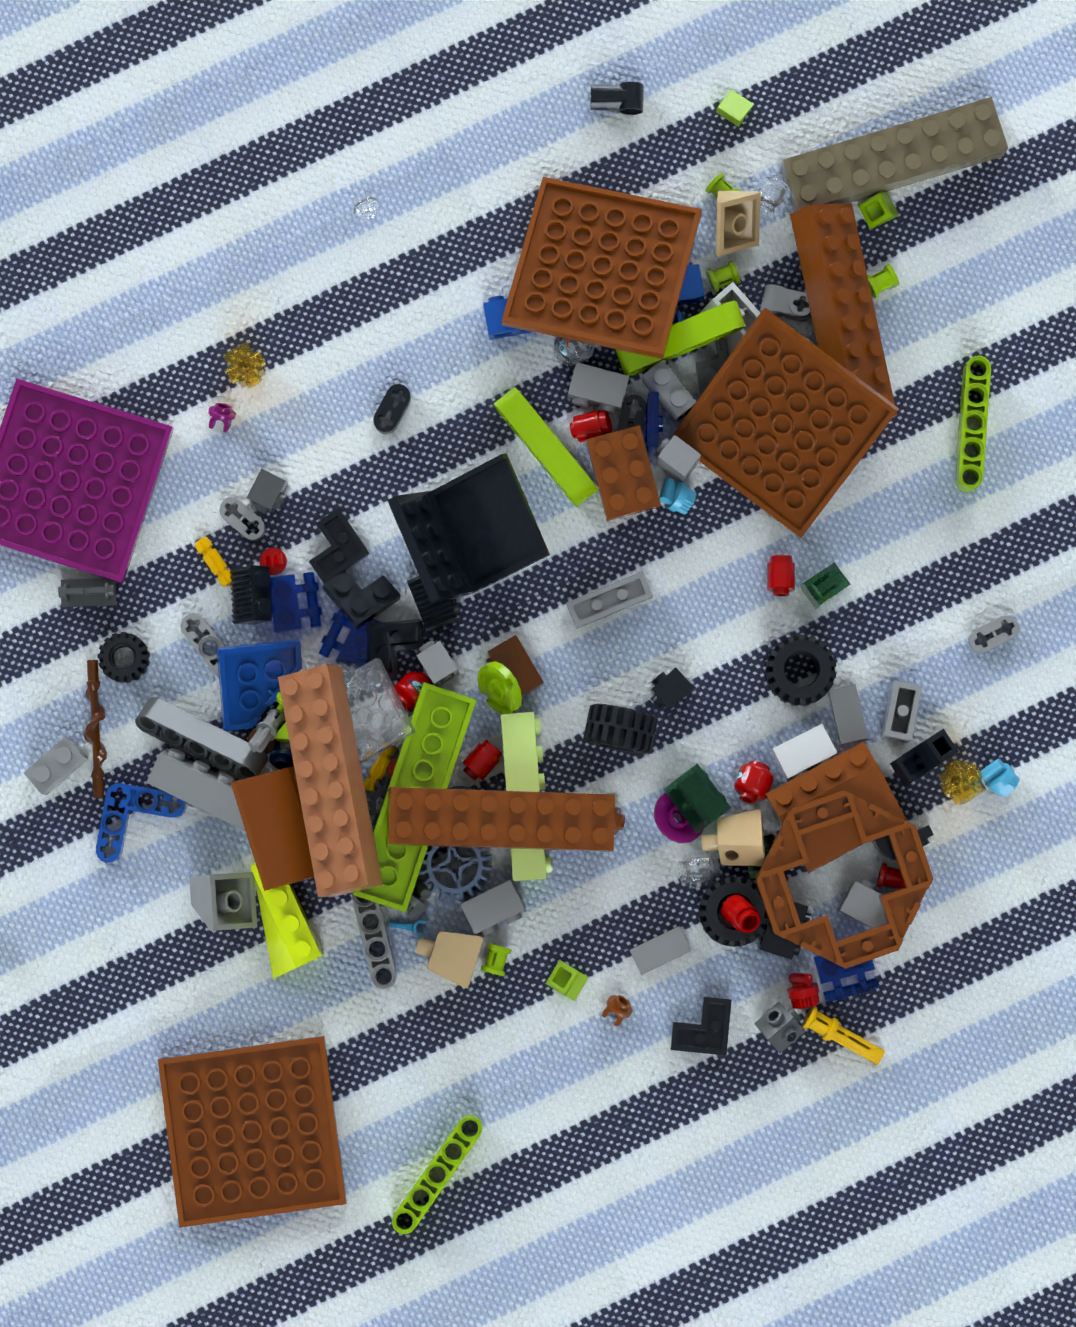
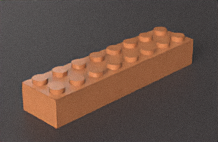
(330, 781)

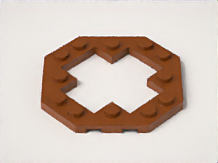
(789, 852)

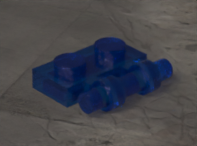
(285, 602)
(355, 646)
(831, 972)

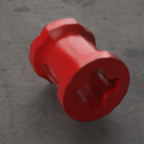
(889, 877)

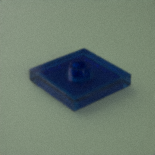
(654, 422)

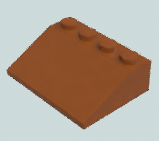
(849, 771)
(275, 827)

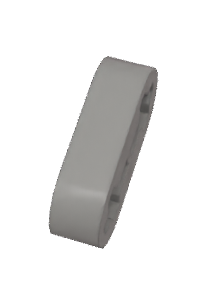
(238, 524)
(990, 628)

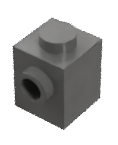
(267, 492)

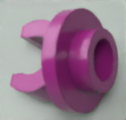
(223, 413)

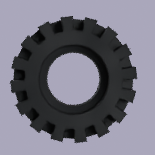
(107, 653)

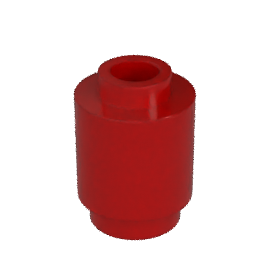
(590, 425)
(781, 575)
(481, 760)
(740, 914)

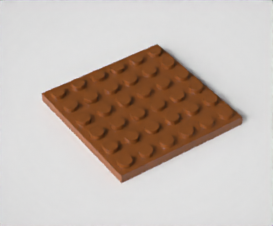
(602, 267)
(784, 422)
(252, 1131)

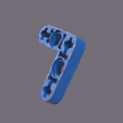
(130, 804)

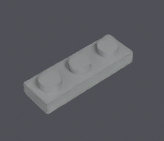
(609, 600)

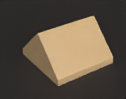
(737, 221)

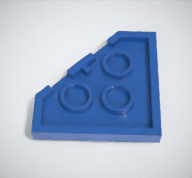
(251, 679)

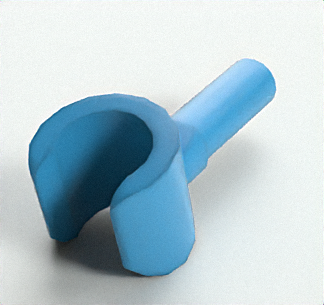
(408, 926)

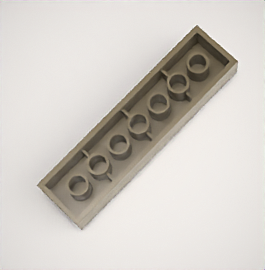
(896, 156)

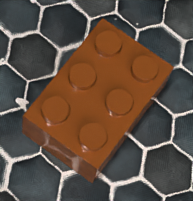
(623, 473)

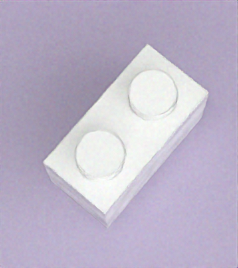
(804, 752)

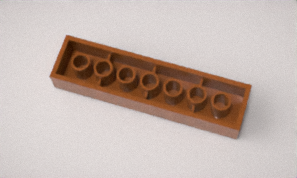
(840, 292)
(500, 819)

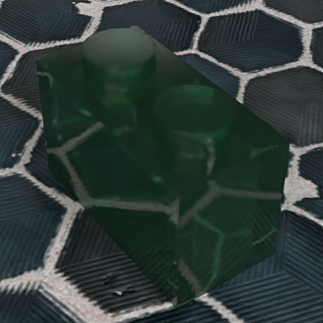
(697, 798)

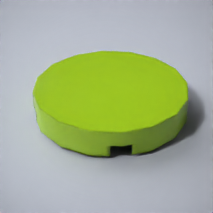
(500, 688)

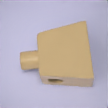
(738, 839)
(452, 955)

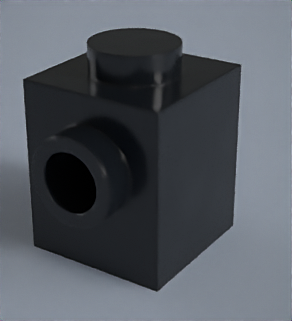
(670, 689)

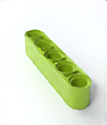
(688, 336)
(979, 412)
(545, 447)
(434, 1187)

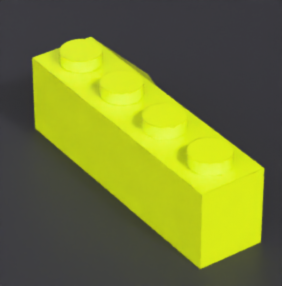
(286, 928)

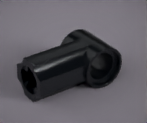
(625, 98)

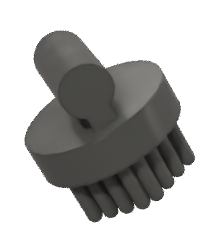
(418, 899)

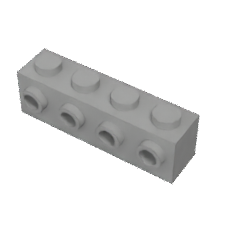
(196, 785)

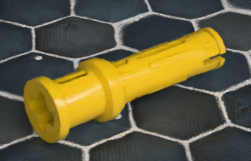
(831, 1030)

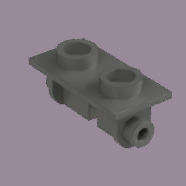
(87, 592)

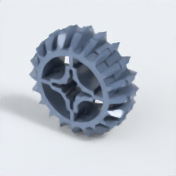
(460, 888)

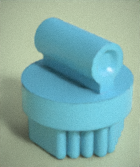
(677, 496)
(1000, 778)

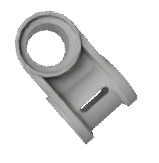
(784, 303)

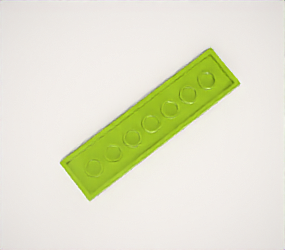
(423, 762)

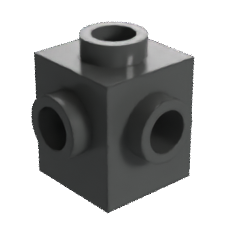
(780, 1026)

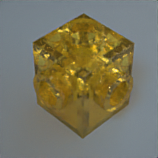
(238, 359)
(962, 782)

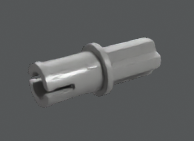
(266, 731)

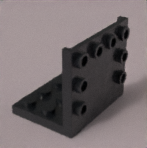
(469, 530)

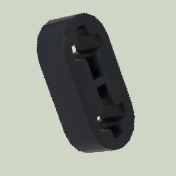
(386, 406)
(625, 413)

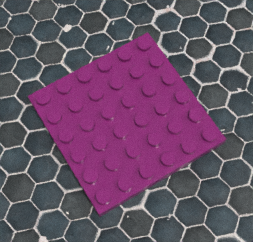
(76, 479)

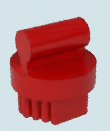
(803, 991)

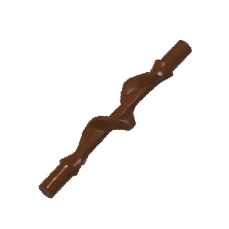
(92, 732)

